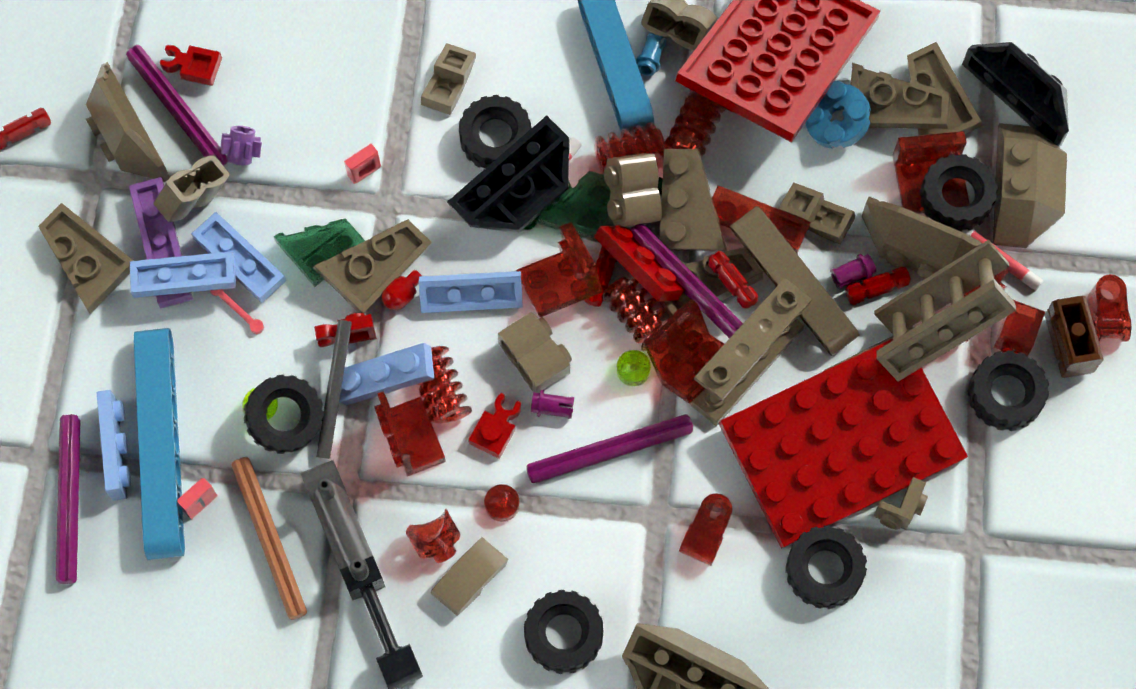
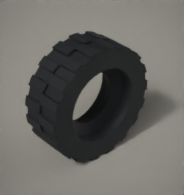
(483, 111)
(962, 168)
(1014, 365)
(298, 391)
(831, 540)
(559, 604)

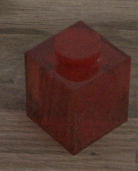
(1019, 329)

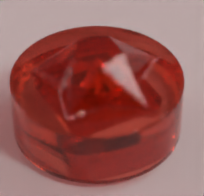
(502, 502)

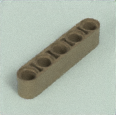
(781, 261)

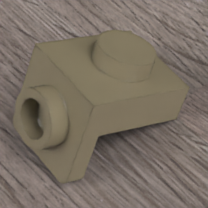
(911, 504)

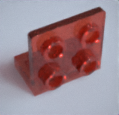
(914, 157)
(563, 276)
(682, 350)
(412, 434)

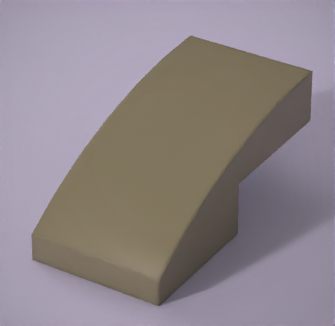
(449, 79)
(825, 217)
(469, 576)

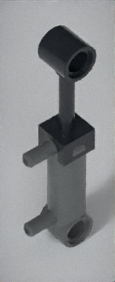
(358, 567)

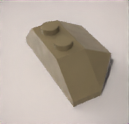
(121, 128)
(1029, 185)
(913, 239)
(676, 660)

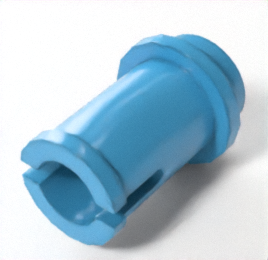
(648, 61)

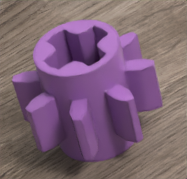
(241, 145)

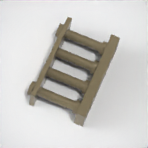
(952, 325)
(750, 351)

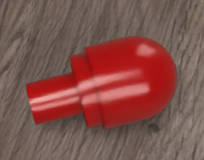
(401, 291)

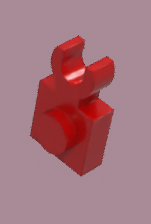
(196, 65)
(361, 330)
(495, 431)

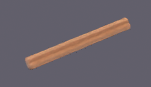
(269, 538)

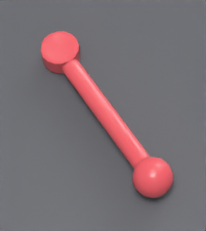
(255, 325)

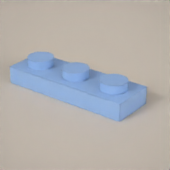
(251, 266)
(182, 274)
(470, 292)
(387, 373)
(113, 445)

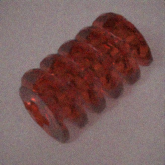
(694, 123)
(639, 142)
(634, 309)
(440, 392)

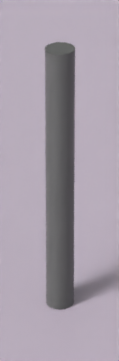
(334, 389)

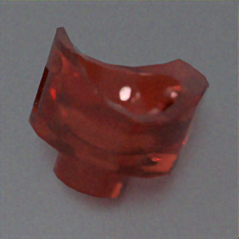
(435, 538)

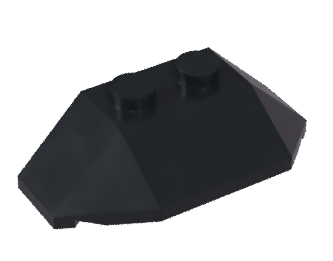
(1022, 86)
(518, 181)

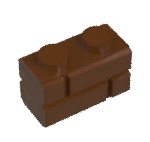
(1073, 336)

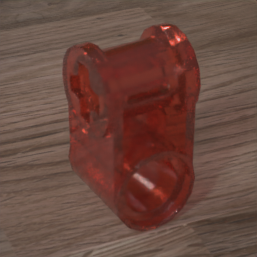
(1110, 316)
(706, 533)

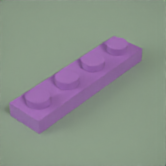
(157, 233)

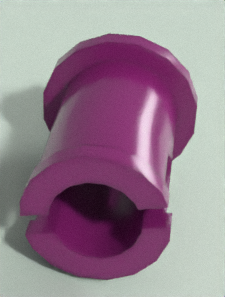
(853, 271)
(550, 405)

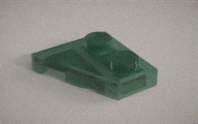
(581, 205)
(318, 245)

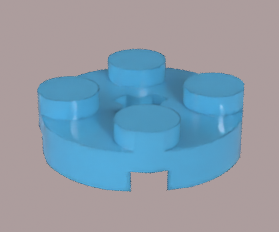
(855, 119)

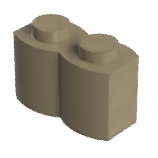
(680, 21)
(191, 188)
(633, 189)
(534, 352)

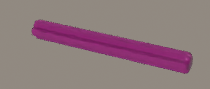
(174, 103)
(694, 288)
(609, 448)
(68, 499)

